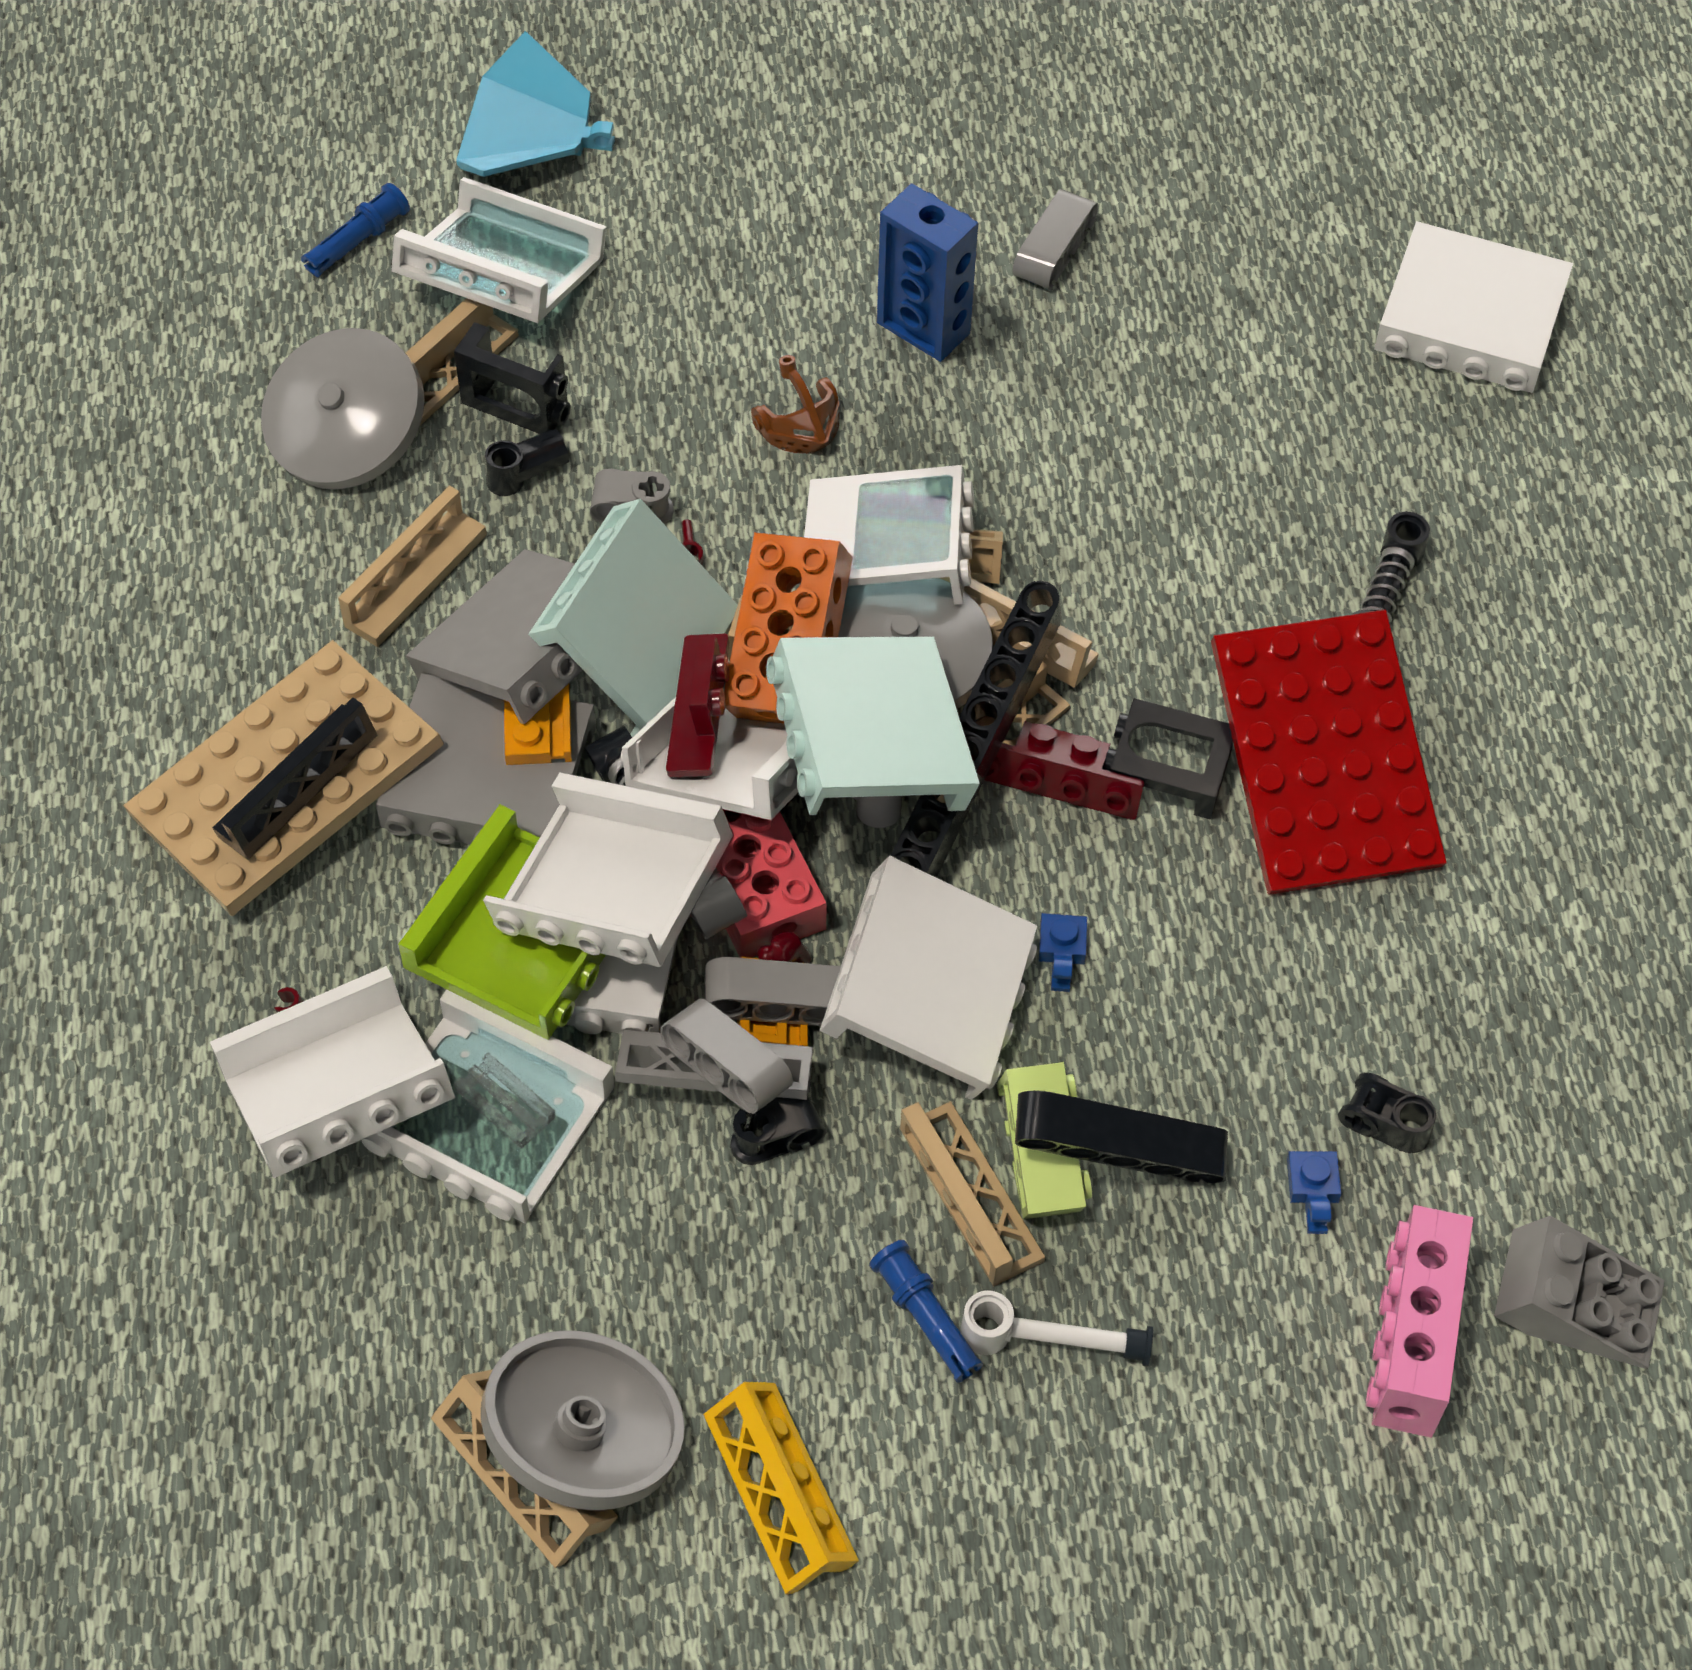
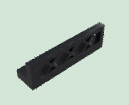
(296, 779)

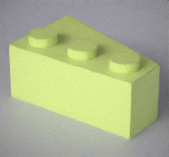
(1044, 1181)

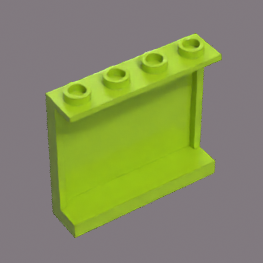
(467, 954)

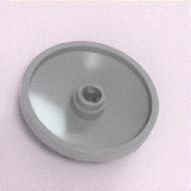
(342, 408)
(924, 610)
(582, 1420)

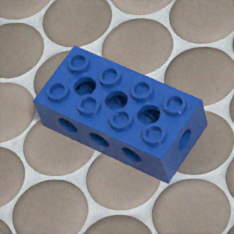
(926, 271)

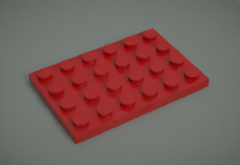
(1327, 752)

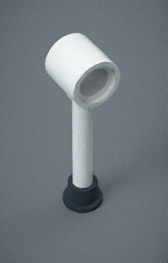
(1133, 1344)

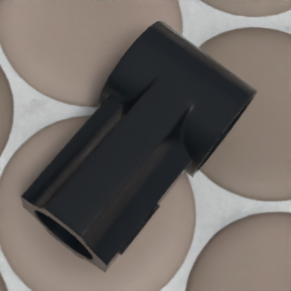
(513, 463)

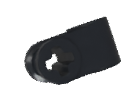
(1386, 1113)
(777, 1129)

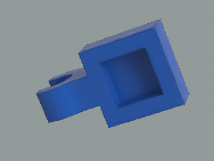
(1062, 943)
(1315, 1182)

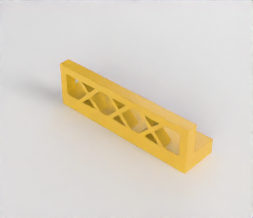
(795, 1483)

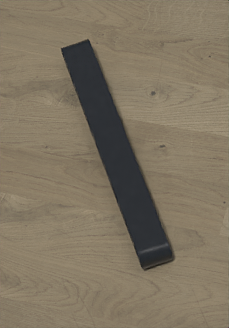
(984, 701)

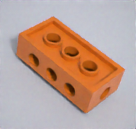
(770, 608)

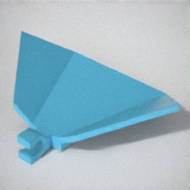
(528, 114)

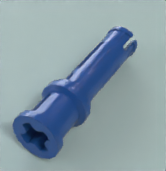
(368, 220)
(915, 1293)

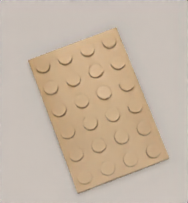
(224, 768)

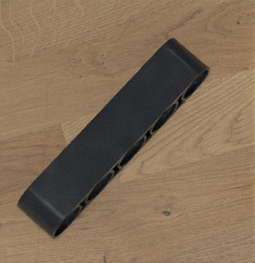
(1121, 1137)

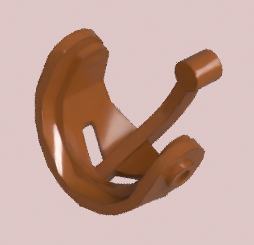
(779, 428)

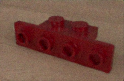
(698, 705)
(1066, 770)

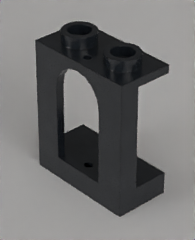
(480, 368)
(1166, 778)

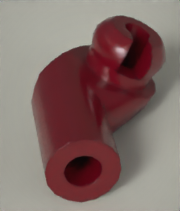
(785, 947)

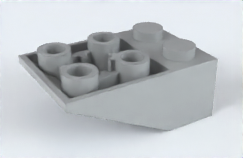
(1578, 1293)

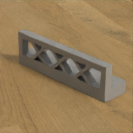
(648, 1061)

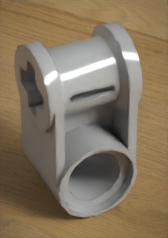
(619, 487)

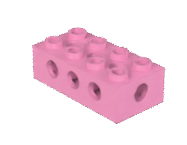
(1419, 1321)

